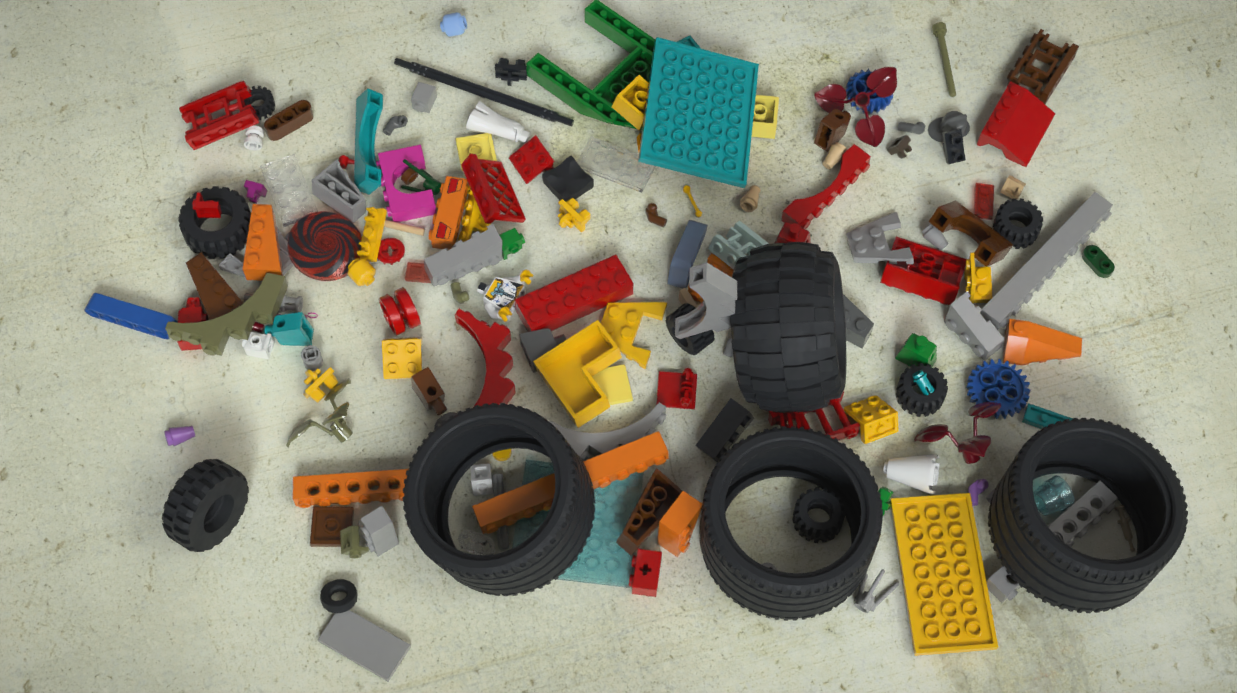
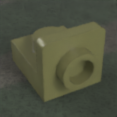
(350, 542)

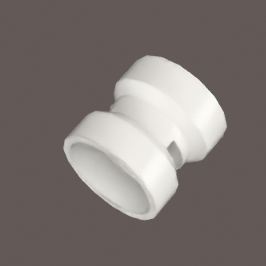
(253, 139)

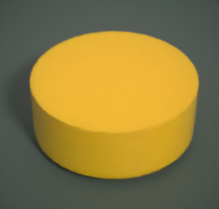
(502, 455)

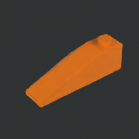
(1032, 342)

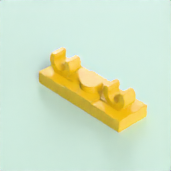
(372, 234)

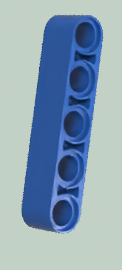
(128, 315)

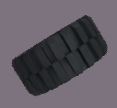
(219, 242)

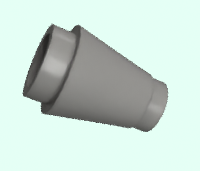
(935, 237)

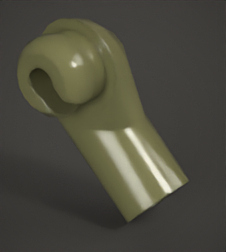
(458, 295)

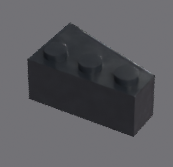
(725, 430)

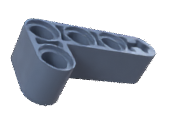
(686, 254)

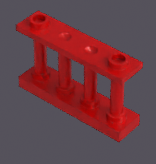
(849, 431)

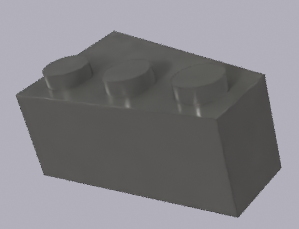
(857, 324)

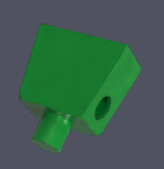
(917, 350)

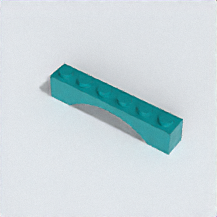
(368, 111)

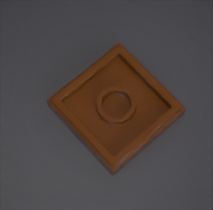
(328, 523)

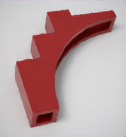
(498, 362)

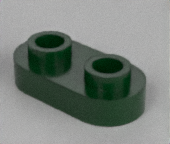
(1097, 260)

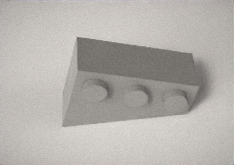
(339, 192)

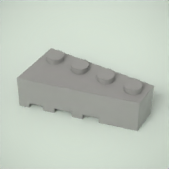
(465, 257)

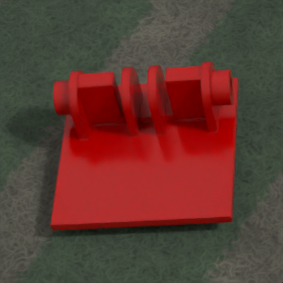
(532, 159)
(677, 389)

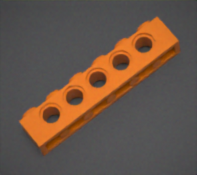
(345, 482)

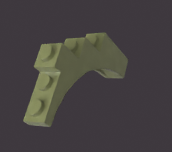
(238, 323)

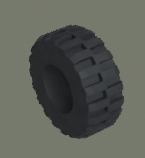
(205, 505)

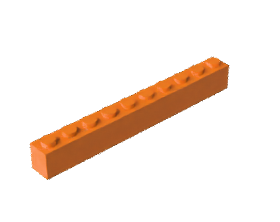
(539, 494)

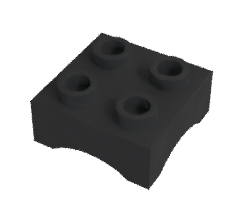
(568, 180)

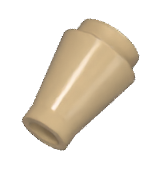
(834, 155)
(750, 200)

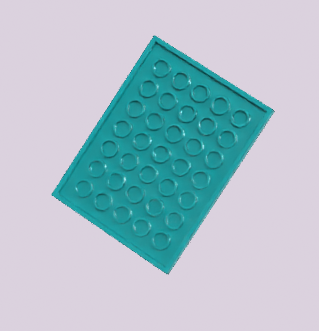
(699, 113)

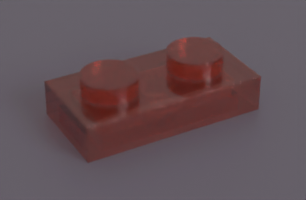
(983, 201)

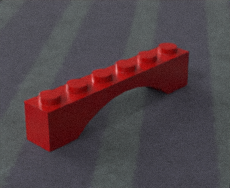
(804, 210)

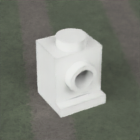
(258, 345)

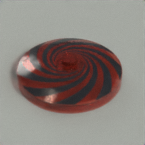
(323, 245)

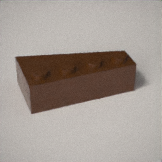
(212, 288)
(650, 508)

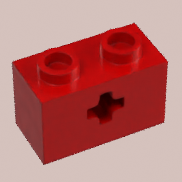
(645, 584)

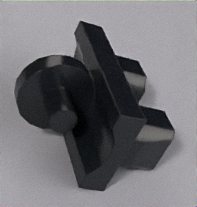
(511, 72)
(953, 146)

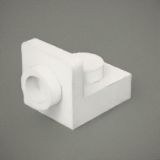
(481, 479)

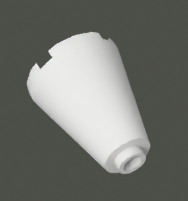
(914, 471)

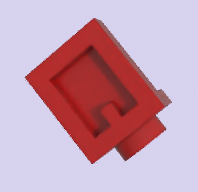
(206, 209)

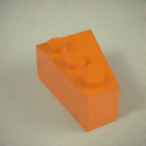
(679, 523)

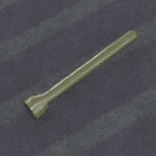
(940, 30)

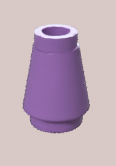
(178, 435)

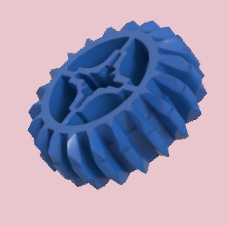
(858, 84)

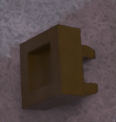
(899, 146)

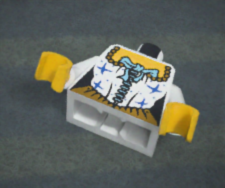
(501, 293)

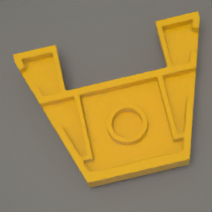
(623, 322)

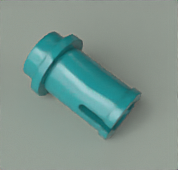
(922, 381)

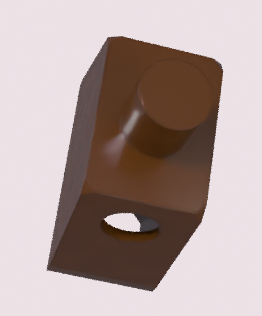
(837, 123)
(429, 391)

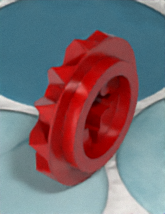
(396, 246)

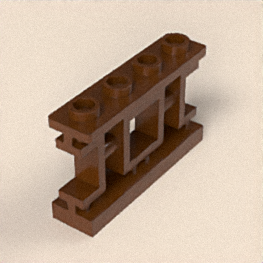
(1055, 72)

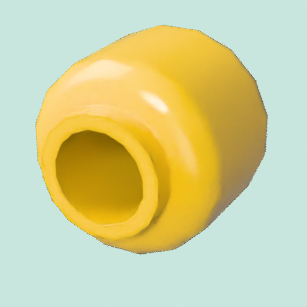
(361, 272)

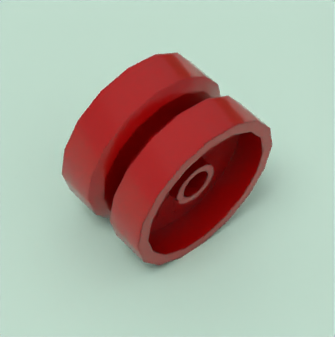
(398, 312)

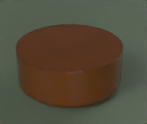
(409, 176)

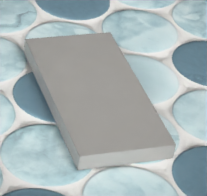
(364, 644)

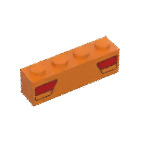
(449, 213)

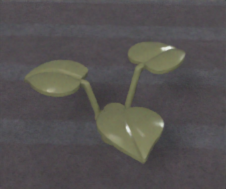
(338, 427)

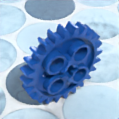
(998, 387)

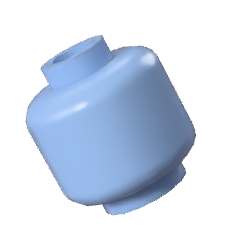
(453, 24)

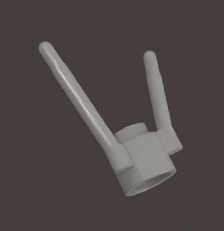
(865, 601)

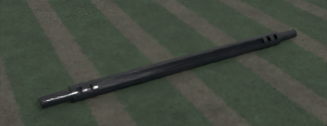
(484, 92)

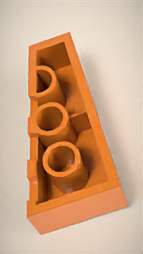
(262, 245)

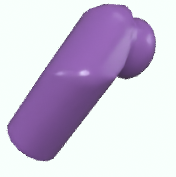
(977, 488)

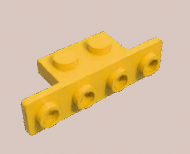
(472, 219)

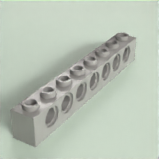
(1097, 495)

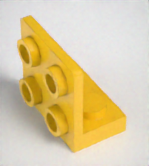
(978, 281)
(401, 357)
(875, 418)

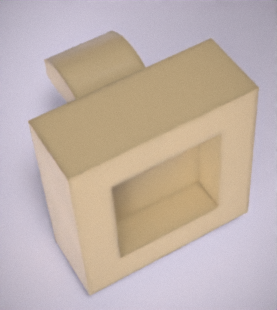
(1013, 187)

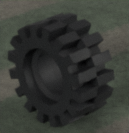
(261, 94)

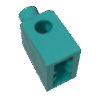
(291, 329)

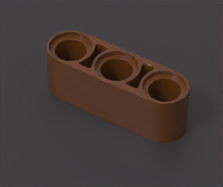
(278, 124)

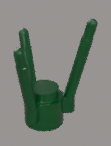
(429, 183)

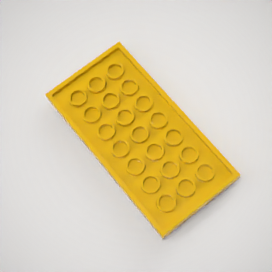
(943, 574)

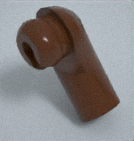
(653, 217)

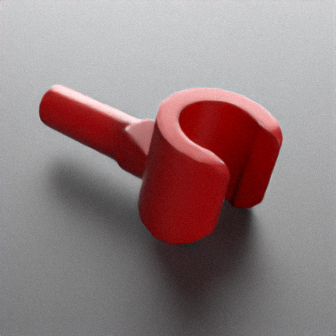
(344, 161)

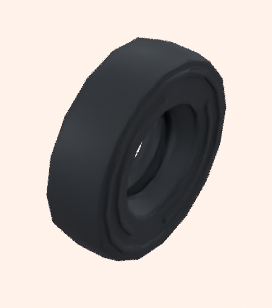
(335, 586)

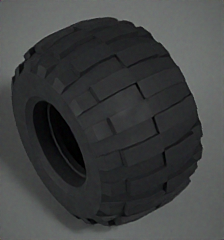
(789, 327)

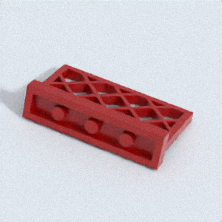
(485, 193)

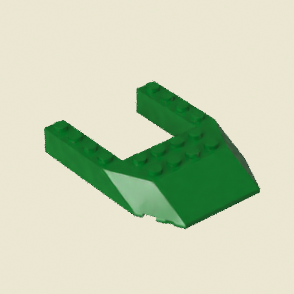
(599, 101)

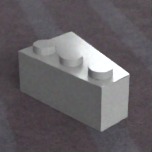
(973, 328)
(378, 531)

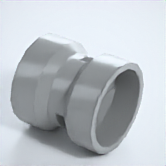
(312, 358)

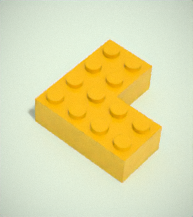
(571, 369)

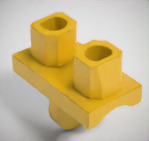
(570, 217)
(313, 390)

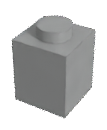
(423, 97)

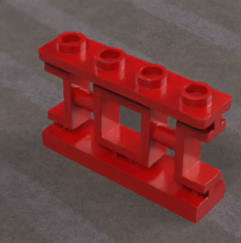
(221, 126)

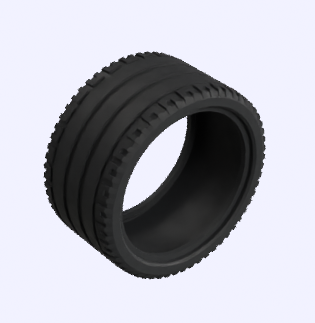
(801, 456)
(446, 458)
(1130, 471)

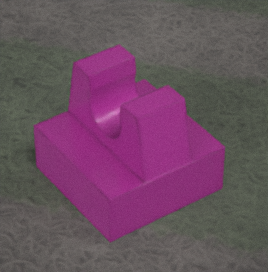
(254, 191)

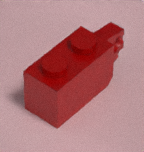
(191, 314)

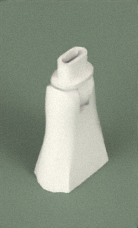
(488, 121)

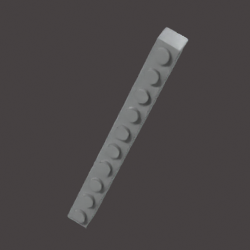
(1046, 261)

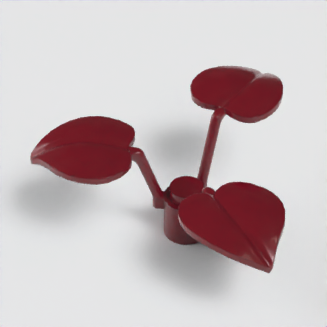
(871, 129)
(972, 447)

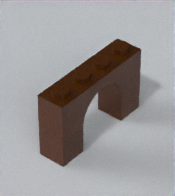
(991, 244)

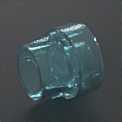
(1053, 496)

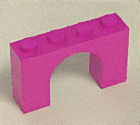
(404, 205)

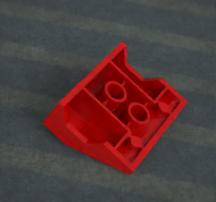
(1017, 124)
(932, 276)

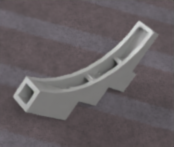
(719, 298)
(599, 443)

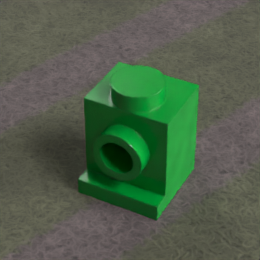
(511, 242)

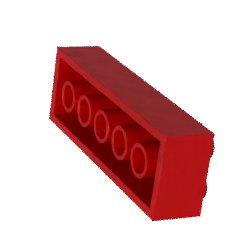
(575, 295)

